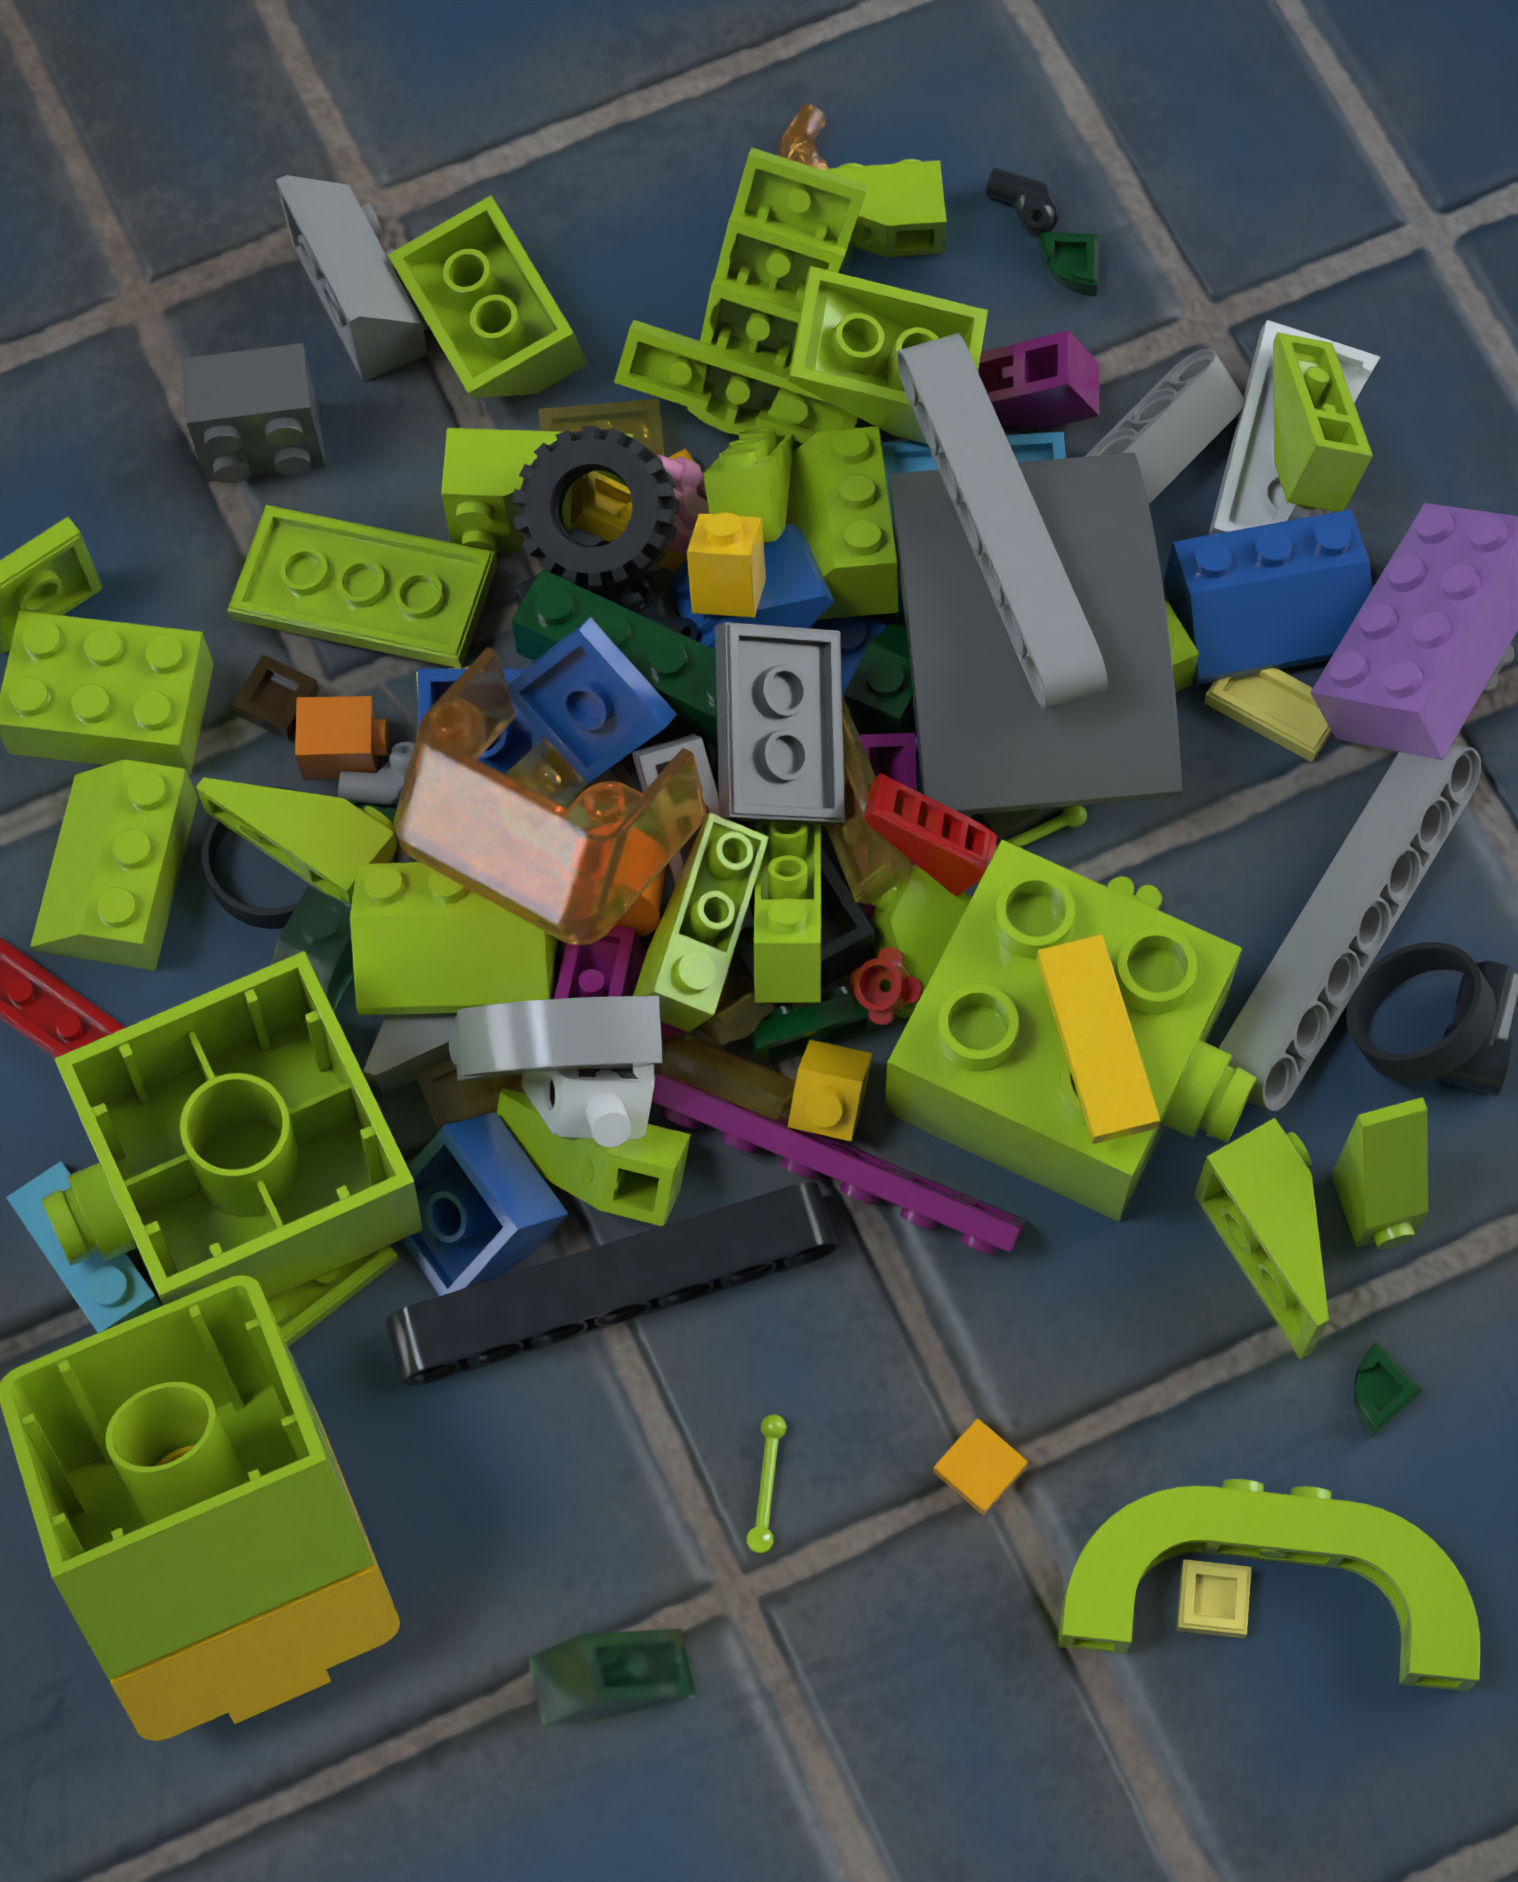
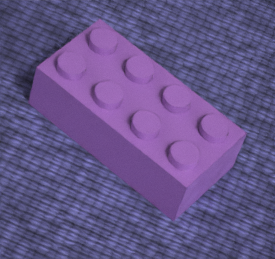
(1426, 634)

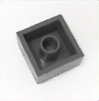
(253, 413)

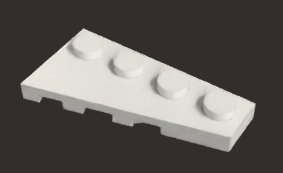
(1250, 484)

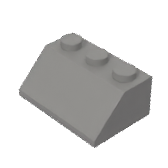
(353, 274)

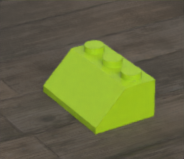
(488, 305)
(845, 516)
(117, 864)
(439, 946)

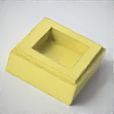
(1213, 1599)

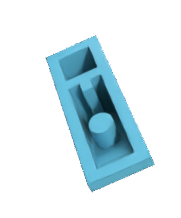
(104, 1290)

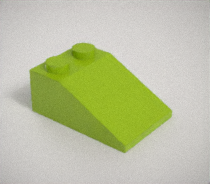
(852, 340)
(481, 481)
(1267, 1217)

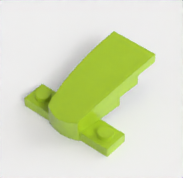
(741, 366)

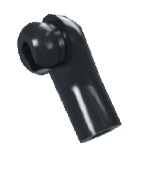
(1029, 197)
(646, 601)

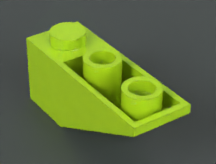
(900, 209)
(753, 479)
(788, 915)
(702, 923)
(625, 1180)

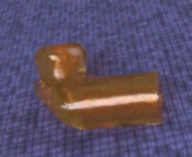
(798, 140)

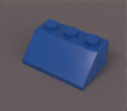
(1269, 593)

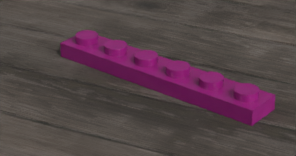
(861, 1173)

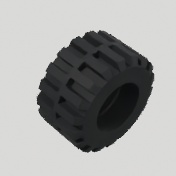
(543, 496)

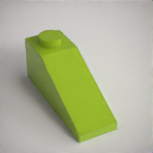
(1316, 425)
(303, 831)
(1385, 1174)

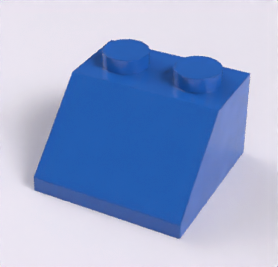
(791, 594)
(478, 1205)

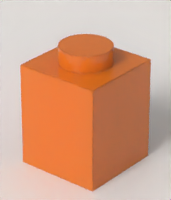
(338, 736)

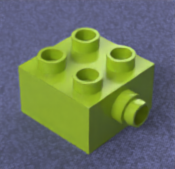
(987, 1056)
(232, 1142)

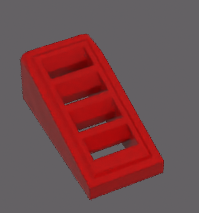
(930, 834)

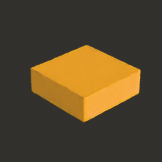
(980, 1466)

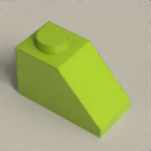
(919, 921)

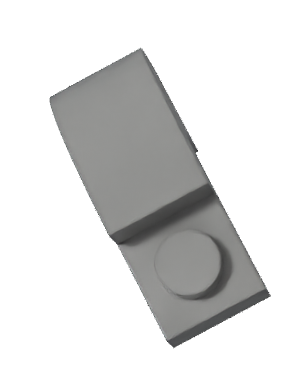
(556, 1036)

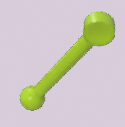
(1072, 816)
(760, 1537)

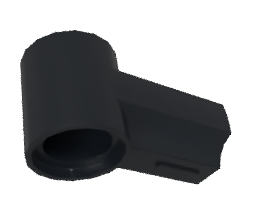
(1489, 1065)

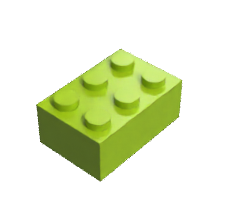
(104, 691)

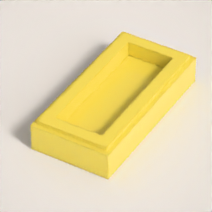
(1273, 707)

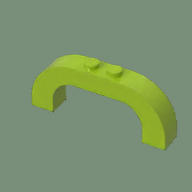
(1300, 1528)

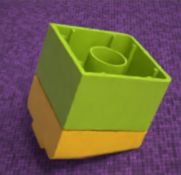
(196, 1511)

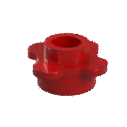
(868, 980)

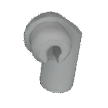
(378, 787)

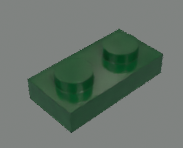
(788, 1031)

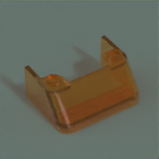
(542, 861)

